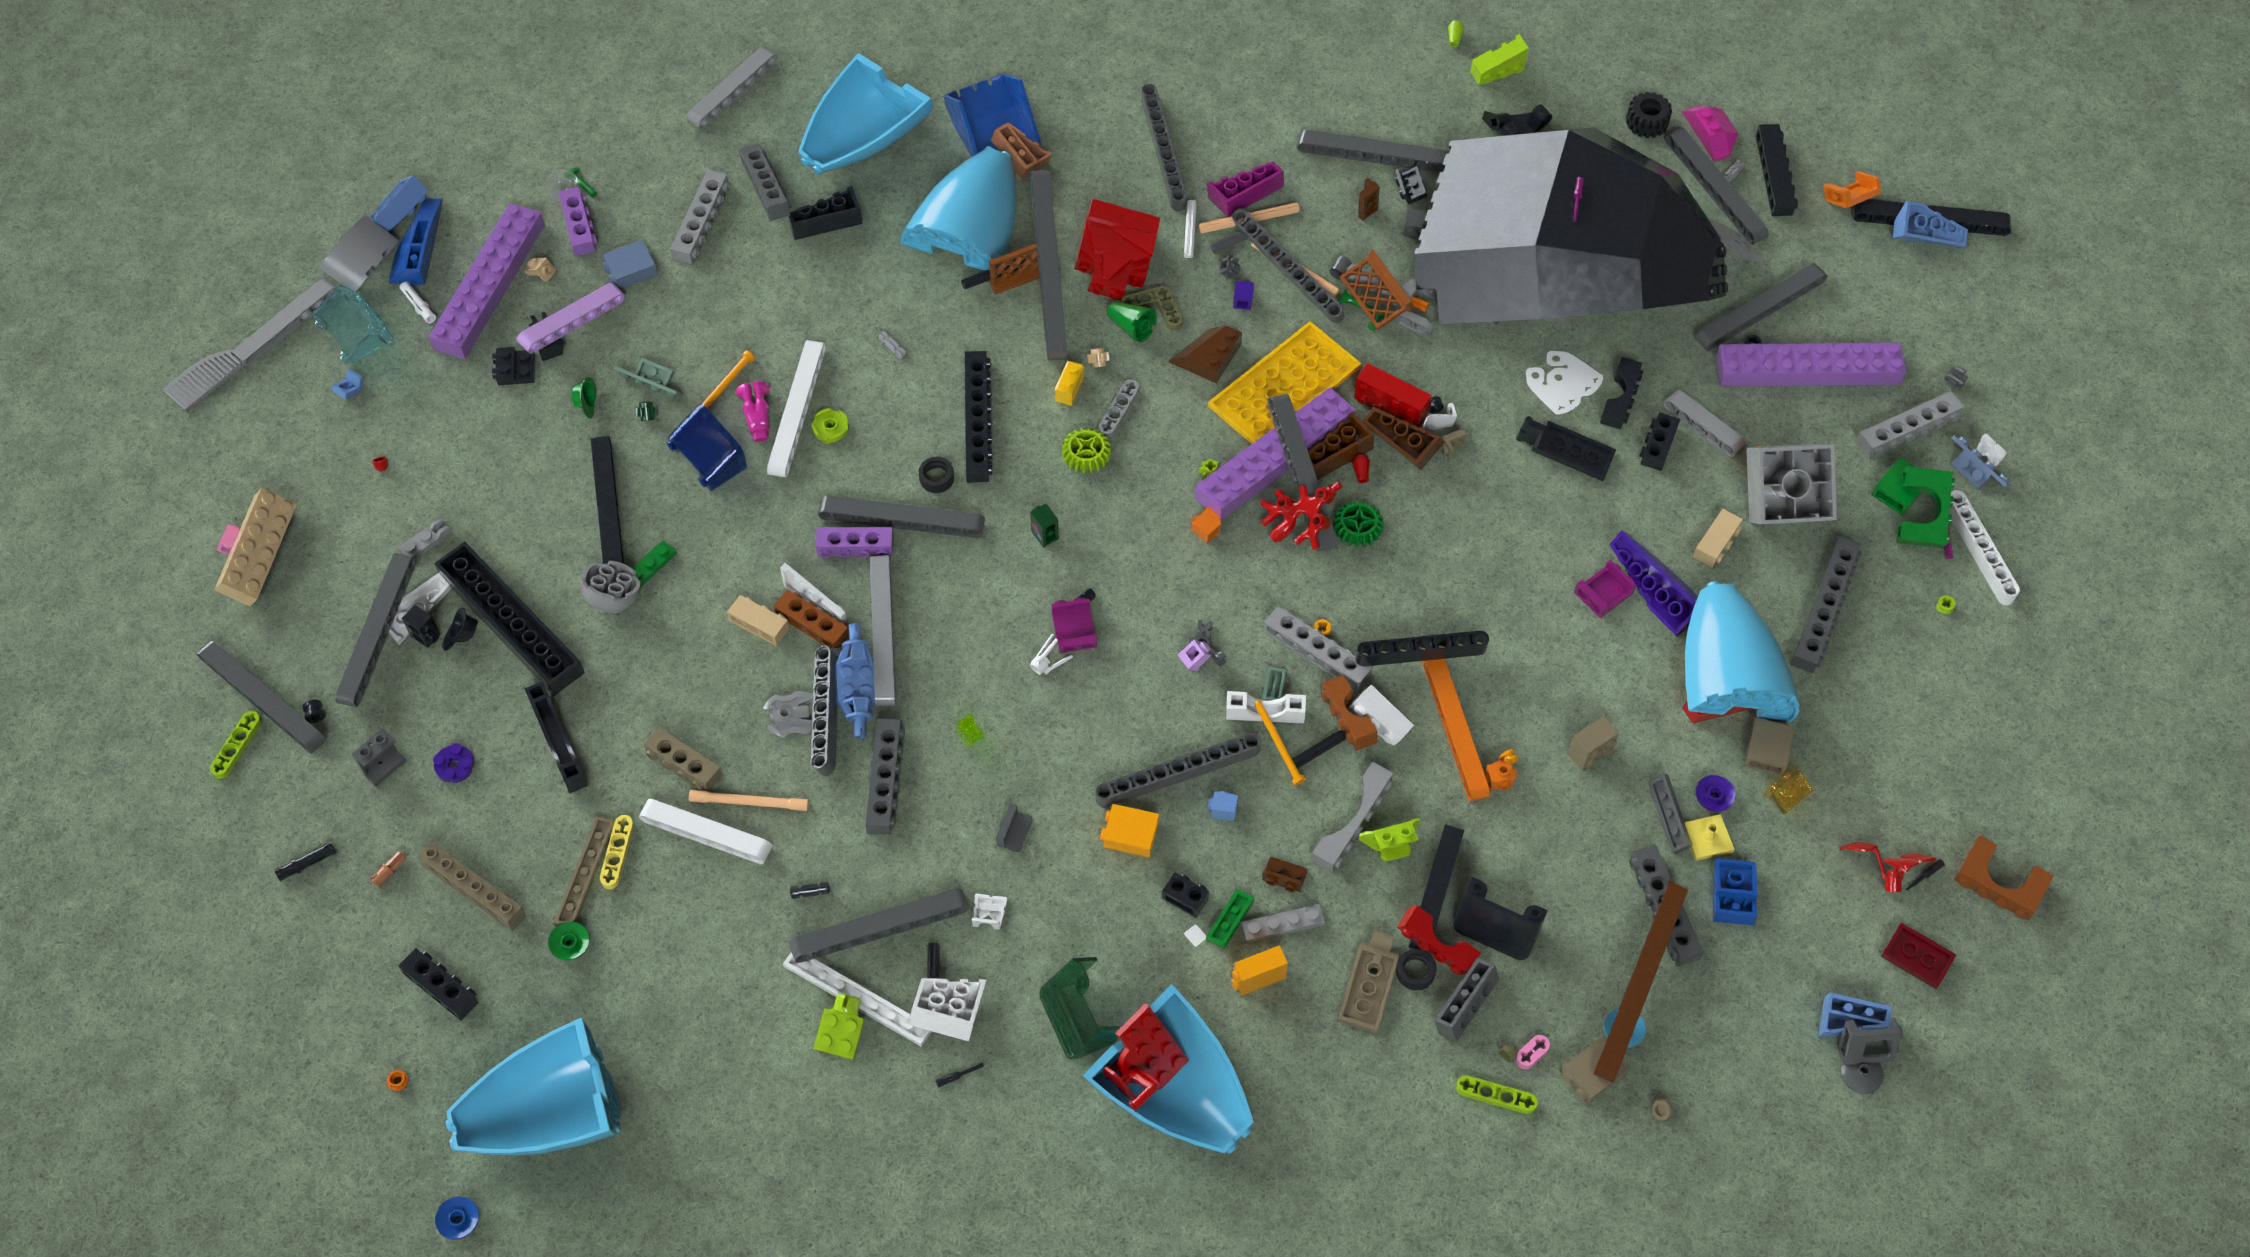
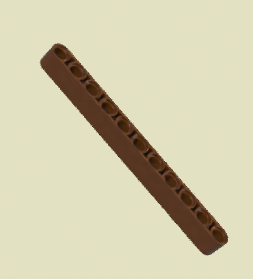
(1640, 982)

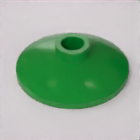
(565, 933)

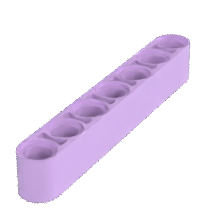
(570, 318)

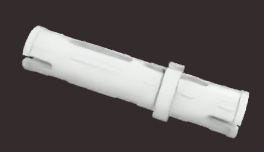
(421, 306)

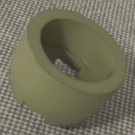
(1508, 1052)

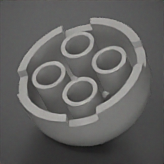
(609, 586)

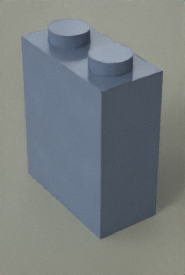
(629, 265)

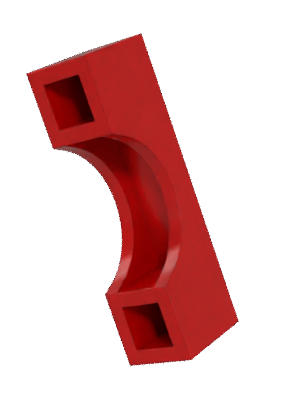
(1418, 926)

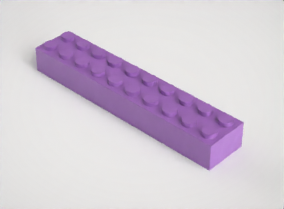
(486, 281)
(1810, 364)
(1265, 460)

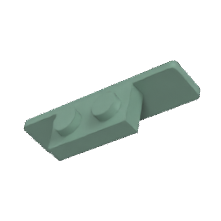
(653, 374)

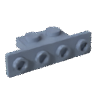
(1974, 468)

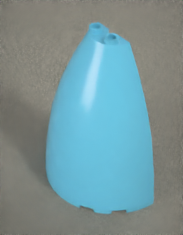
(860, 117)
(968, 211)
(1735, 659)
(539, 1099)
(1203, 1099)

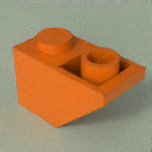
(1206, 524)

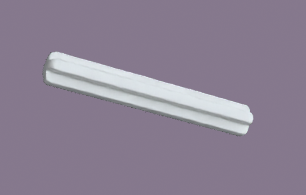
(1190, 229)

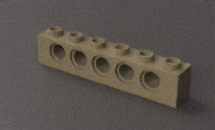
(471, 886)

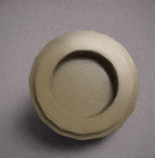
(1663, 1109)

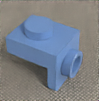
(350, 386)

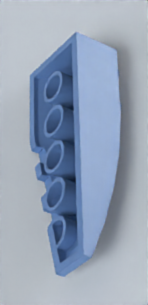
(399, 202)

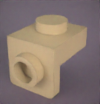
(540, 267)

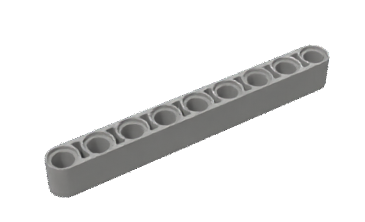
(882, 631)

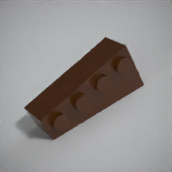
(1410, 441)
(1341, 446)

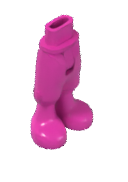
(755, 414)

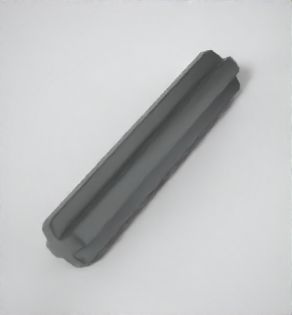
(1228, 241)

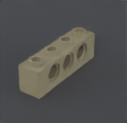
(662, 741)

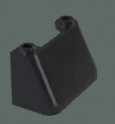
(1497, 925)

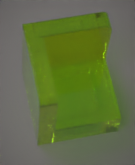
(968, 730)

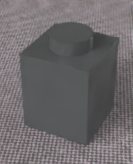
(1414, 223)

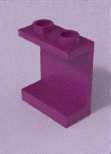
(1073, 625)

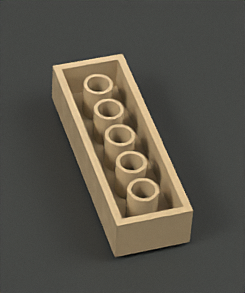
(255, 547)

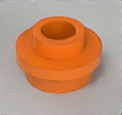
(395, 1075)

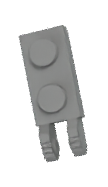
(425, 539)

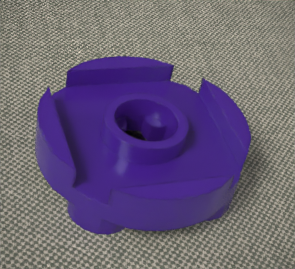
(453, 753)

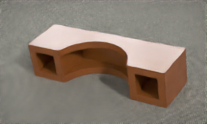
(1358, 730)

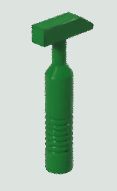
(583, 184)

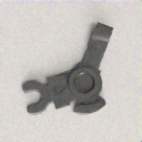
(1204, 635)

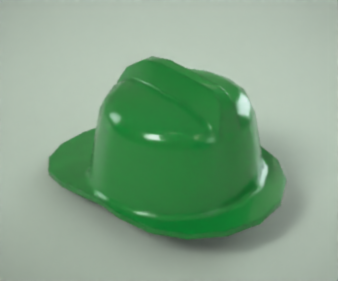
(584, 396)

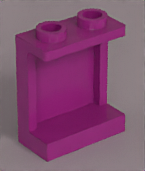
(1605, 589)

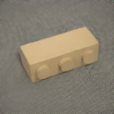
(1718, 538)
(758, 620)

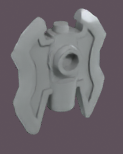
(788, 713)

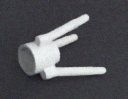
(1040, 662)

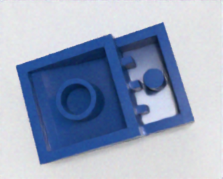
(1735, 892)

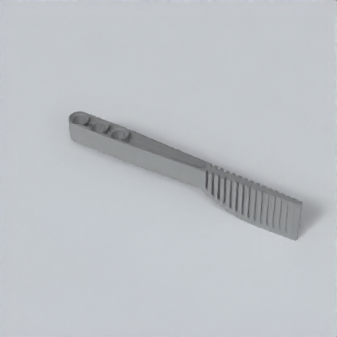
(216, 369)

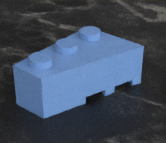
(1841, 1008)

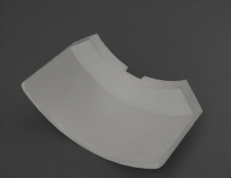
(358, 252)

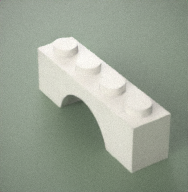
(1286, 709)

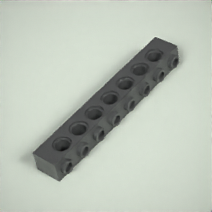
(1803, 657)

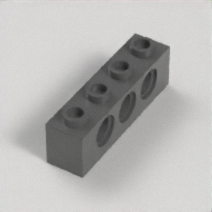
(1466, 999)

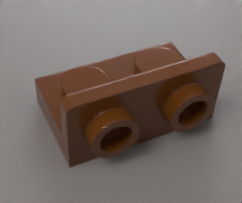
(1368, 199)
(1284, 875)

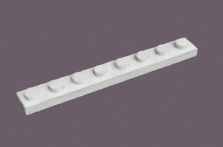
(870, 1005)

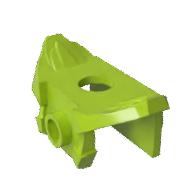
(1392, 840)

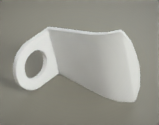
(1440, 421)

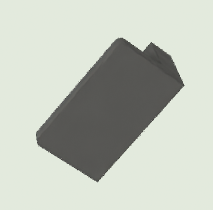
(1013, 829)

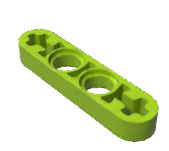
(232, 743)
(1497, 1091)

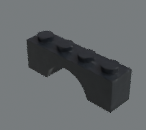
(1616, 409)

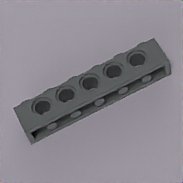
(765, 182)
(885, 730)
(1651, 858)

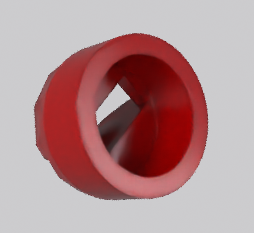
(380, 463)

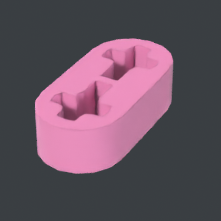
(1535, 1055)

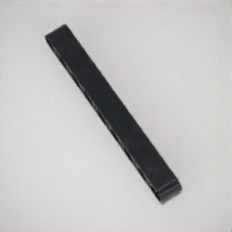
(1974, 220)
(606, 499)

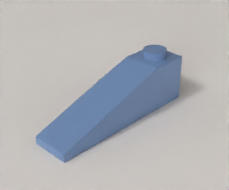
(1924, 225)

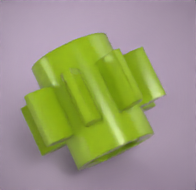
(1208, 468)

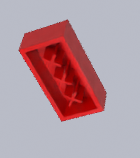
(1392, 395)

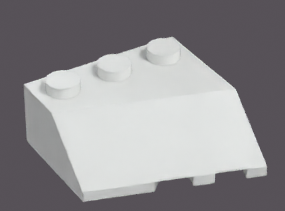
(947, 1006)

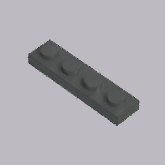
(1670, 814)

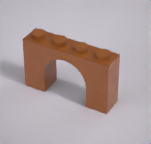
(1975, 876)

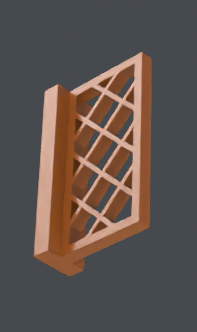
(1010, 279)
(1390, 283)

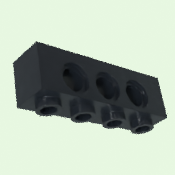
(459, 1005)

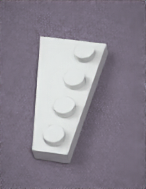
(796, 583)

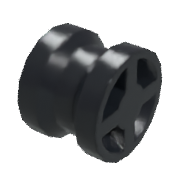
(313, 711)

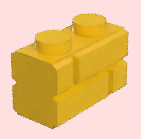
(1069, 383)

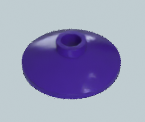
(1720, 787)

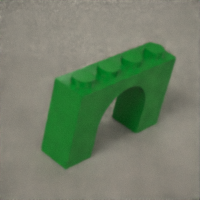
(1938, 486)

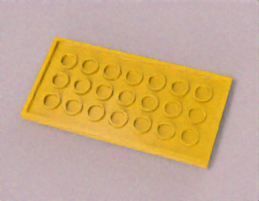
(1299, 366)

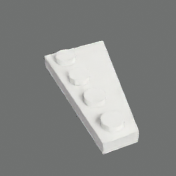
(425, 597)

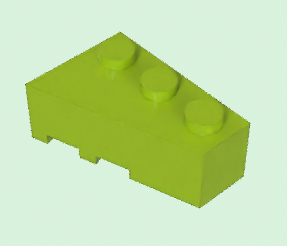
(1500, 63)

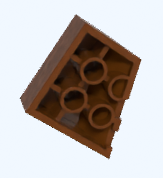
(1210, 353)

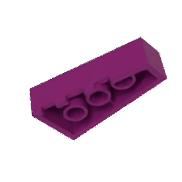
(1245, 188)

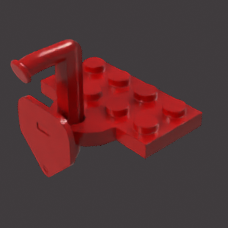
(1148, 1057)

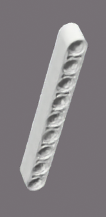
(796, 409)

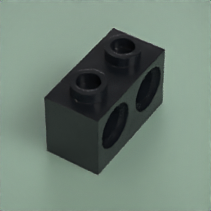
(421, 626)
(1181, 899)

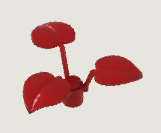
(1894, 877)

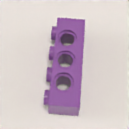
(576, 221)
(847, 535)

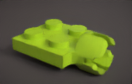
(840, 1027)

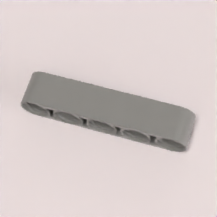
(1704, 423)

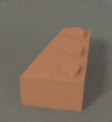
(1024, 153)

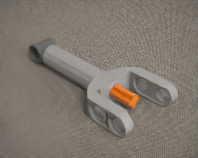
(1406, 319)

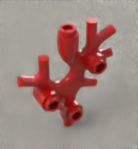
(1291, 510)

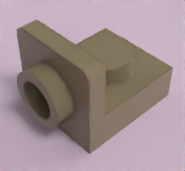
(1452, 441)

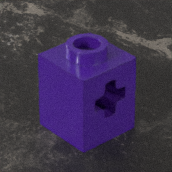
(1243, 295)

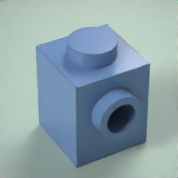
(1223, 805)

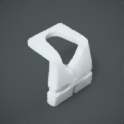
(1993, 451)
(990, 907)

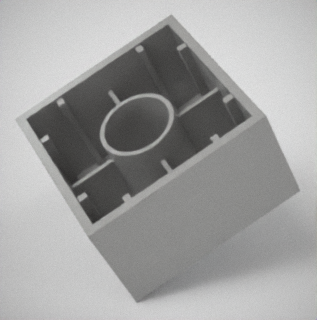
(1791, 483)

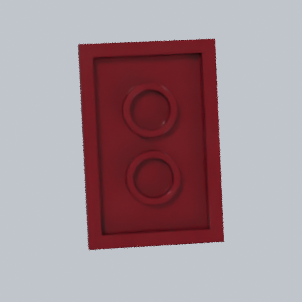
(1918, 955)

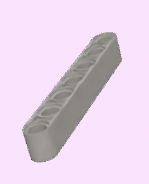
(732, 87)

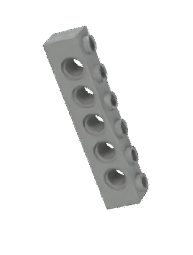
(700, 217)
(1909, 424)
(1322, 658)

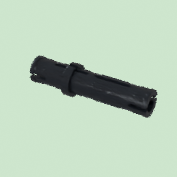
(305, 861)

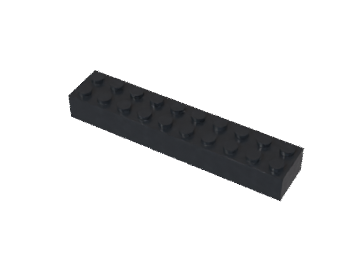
(509, 618)

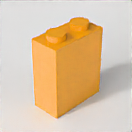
(1130, 830)
(1259, 971)

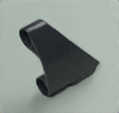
(1518, 123)

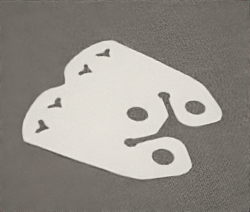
(1572, 385)

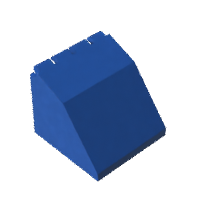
(991, 106)

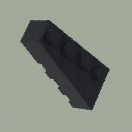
(826, 215)

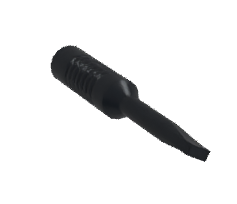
(1928, 872)
(955, 1075)

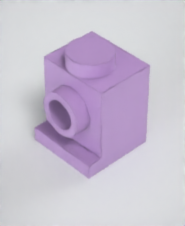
(1190, 654)

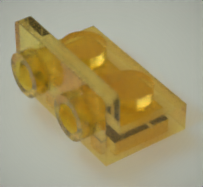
(1789, 790)

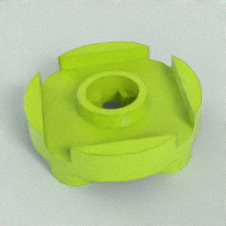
(833, 434)

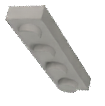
(1282, 923)

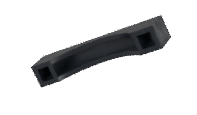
(556, 737)

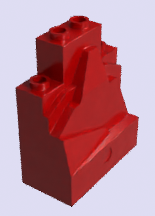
(1115, 248)

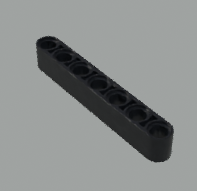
(1429, 643)
(1440, 874)

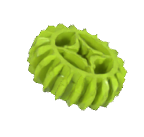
(1086, 457)

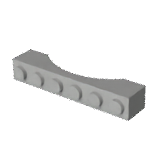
(1332, 848)

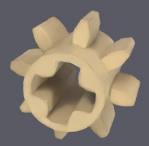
(1098, 357)

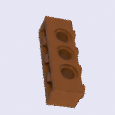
(815, 629)

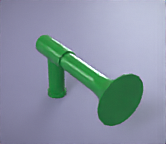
(1346, 298)

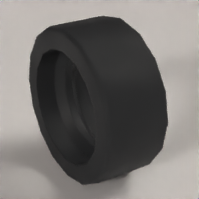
(940, 486)
(1416, 954)

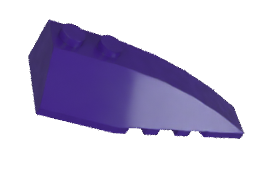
(1663, 590)

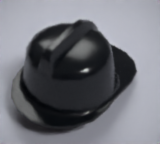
(461, 629)

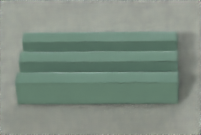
(1277, 671)

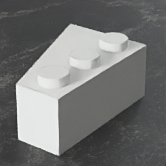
(1386, 718)

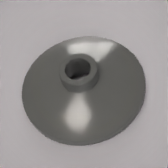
(1860, 1081)

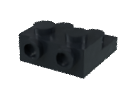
(513, 366)

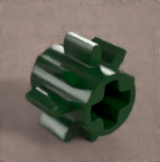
(646, 411)

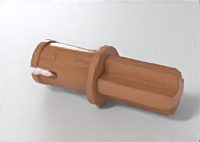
(388, 869)

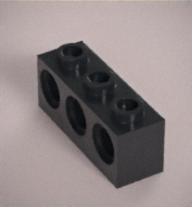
(1664, 431)

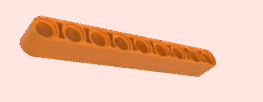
(1456, 729)

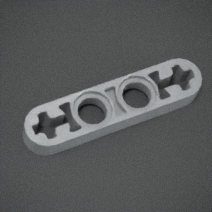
(1122, 410)

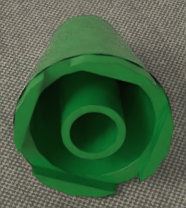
(1133, 319)

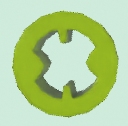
(1947, 599)

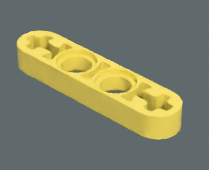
(613, 851)

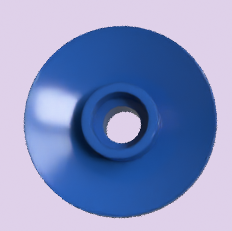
(452, 1209)

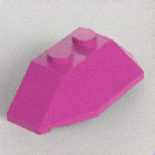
(1713, 130)

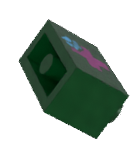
(1044, 525)

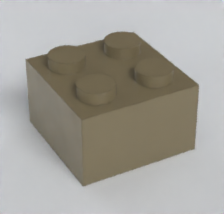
(1593, 743)

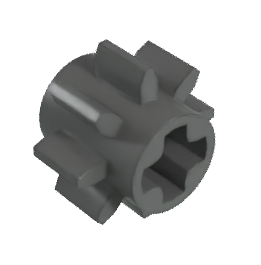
(1229, 266)
(1956, 377)

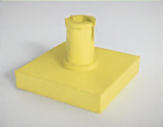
(1709, 837)

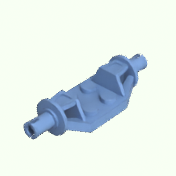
(855, 681)

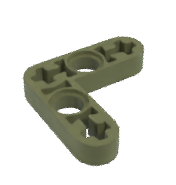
(1157, 299)

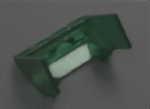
(1070, 1014)

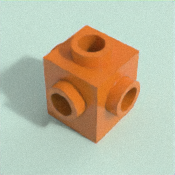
(1500, 775)

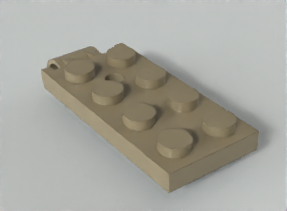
(1368, 992)

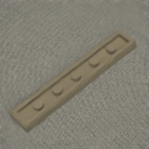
(585, 871)

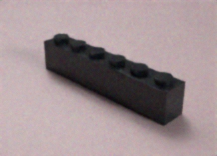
(1776, 170)

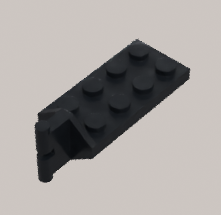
(1567, 447)

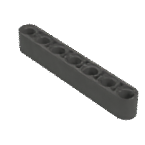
(820, 718)

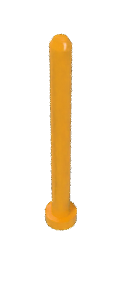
(747, 357)
(1298, 779)

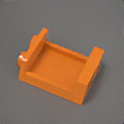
(1852, 194)

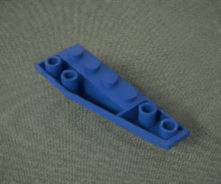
(415, 249)

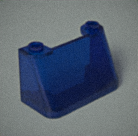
(708, 448)

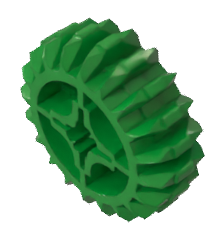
(1347, 527)

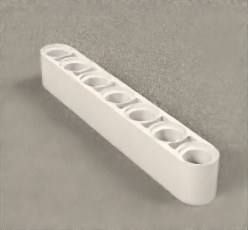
(1987, 557)
(705, 831)

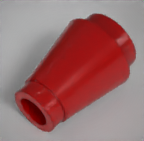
(1361, 467)

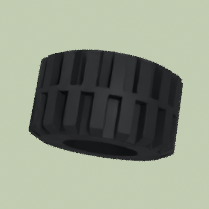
(1646, 124)

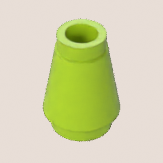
(1455, 32)

